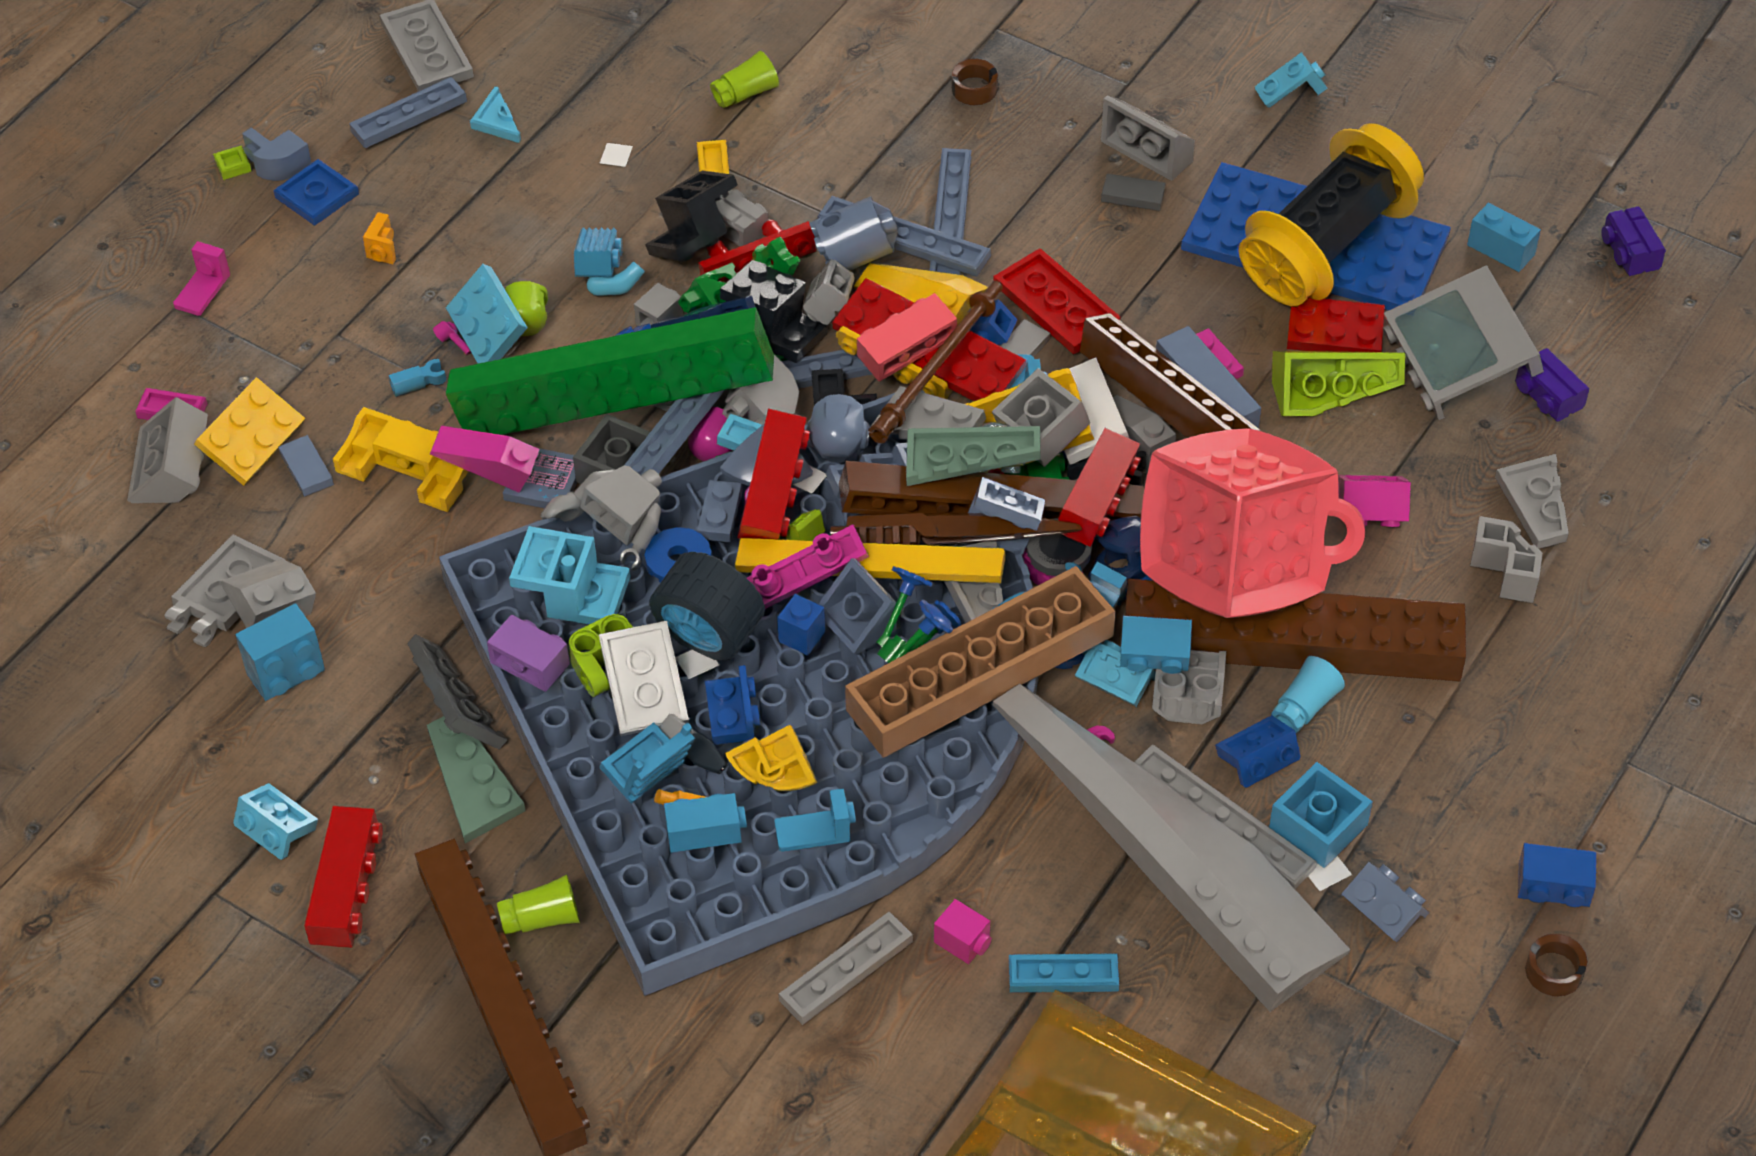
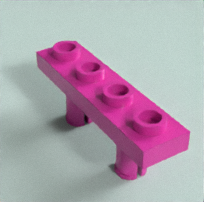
(808, 566)

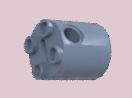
(856, 233)

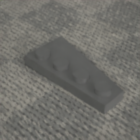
(452, 694)

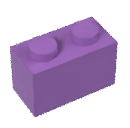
(528, 652)

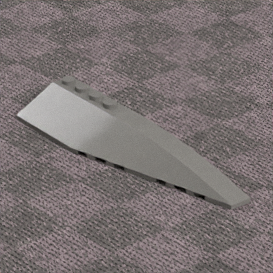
(1192, 858)

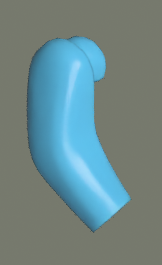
(617, 284)

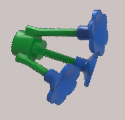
(937, 620)

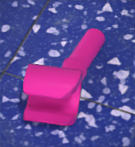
(447, 330)

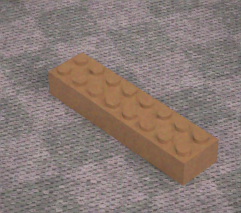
(979, 661)

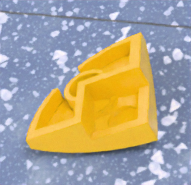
(774, 761)

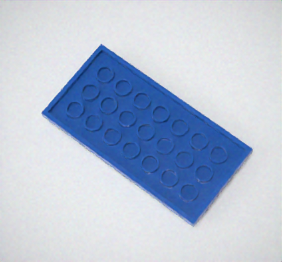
(1381, 266)

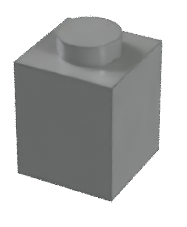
(657, 305)

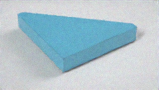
(495, 118)

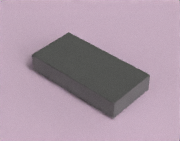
(1133, 192)

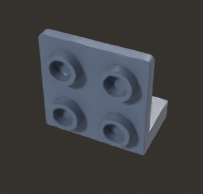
(1009, 504)

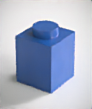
(801, 624)

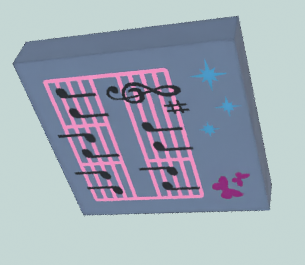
(551, 476)

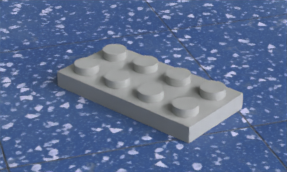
(426, 44)

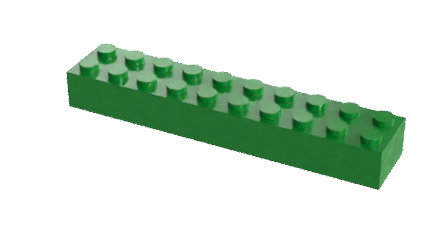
(612, 374)

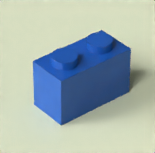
(1557, 875)

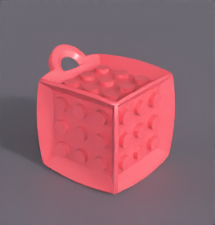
(1242, 522)

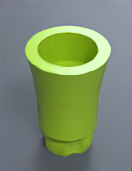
(745, 80)
(539, 907)

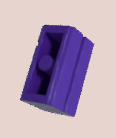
(1633, 241)
(1555, 389)

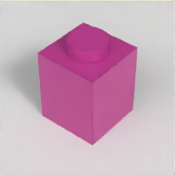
(962, 932)

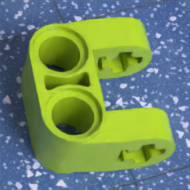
(589, 664)

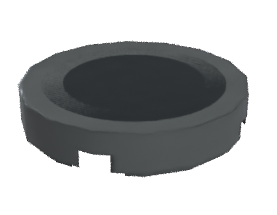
(1053, 551)

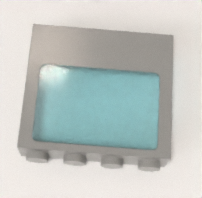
(1460, 338)

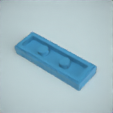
(1063, 973)

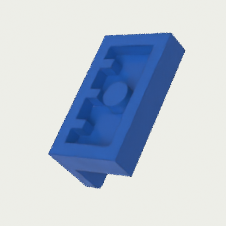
(731, 709)
(1260, 750)

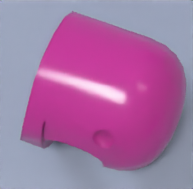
(703, 438)

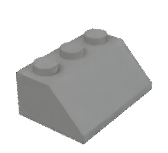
(1145, 138)
(166, 456)

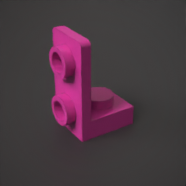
(207, 280)

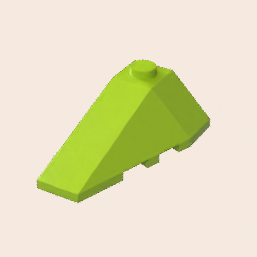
(1323, 380)

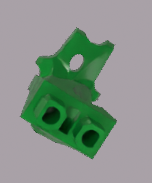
(706, 288)

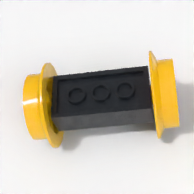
(1368, 177)

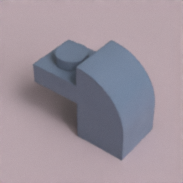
(279, 158)

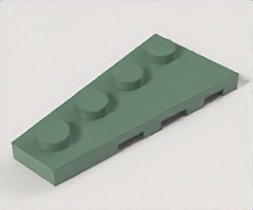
(961, 451)
(474, 782)

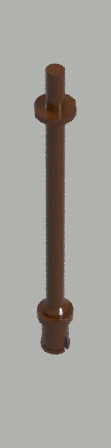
(894, 414)

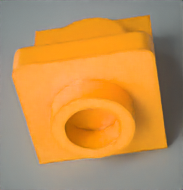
(379, 239)

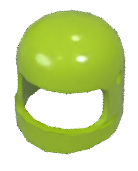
(530, 303)

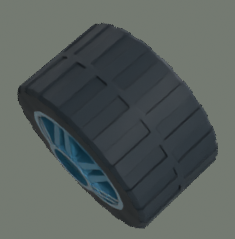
(707, 605)

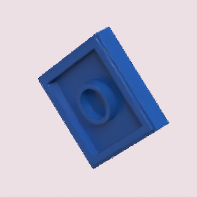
(316, 192)

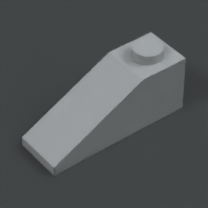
(1144, 427)

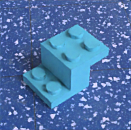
(569, 576)

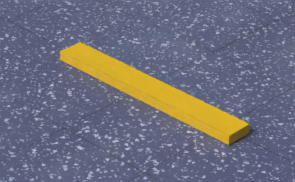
(929, 562)

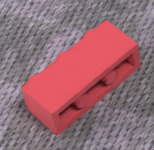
(905, 337)

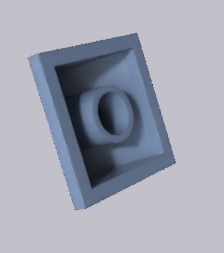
(857, 607)

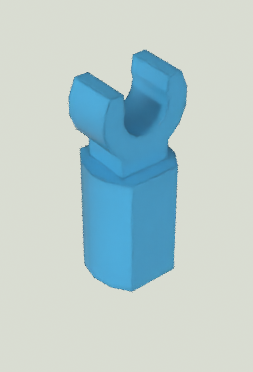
(417, 377)

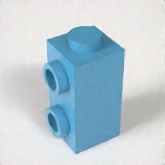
(704, 822)

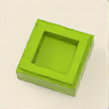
(232, 162)

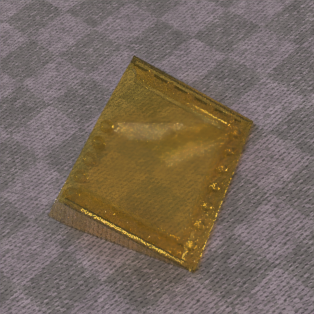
(1108, 1091)

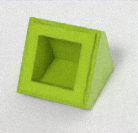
(806, 526)

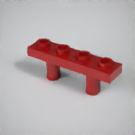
(797, 239)

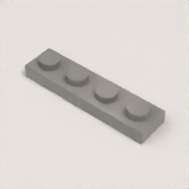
(845, 968)

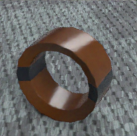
(970, 69)
(1561, 945)

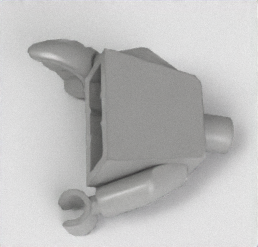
(619, 502)

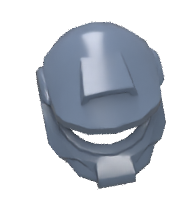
(838, 428)

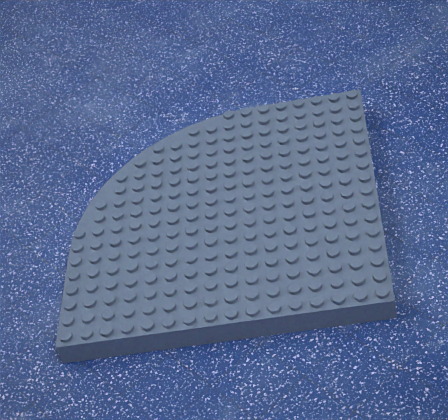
(725, 901)

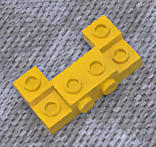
(403, 448)

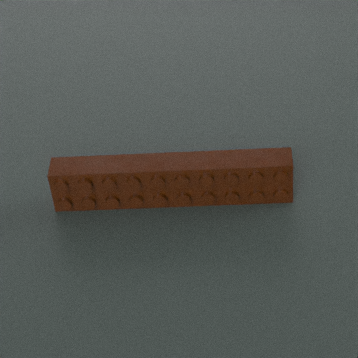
(1345, 630)

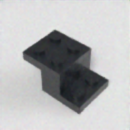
(691, 215)
(780, 307)

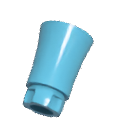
(1308, 693)

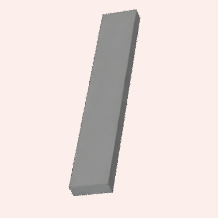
(1284, 856)

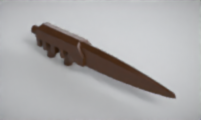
(946, 528)

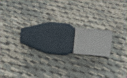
(702, 751)

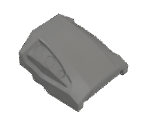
(1192, 694)

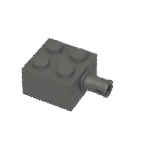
(607, 447)

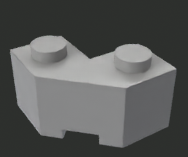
(1503, 549)

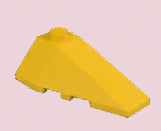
(916, 284)

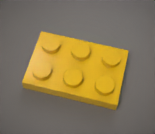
(249, 431)

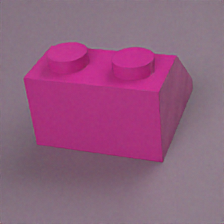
(1377, 497)

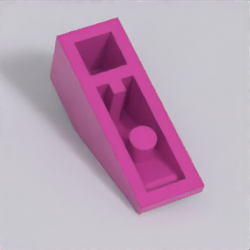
(487, 455)

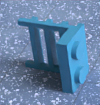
(646, 760)

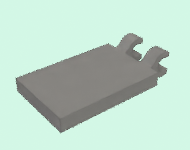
(204, 595)

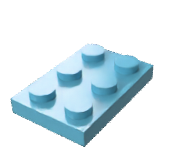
(486, 316)

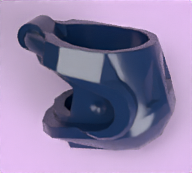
(1122, 542)

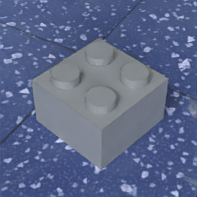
(1048, 405)

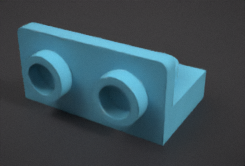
(1103, 671)
(272, 819)

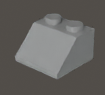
(269, 590)

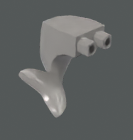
(754, 400)

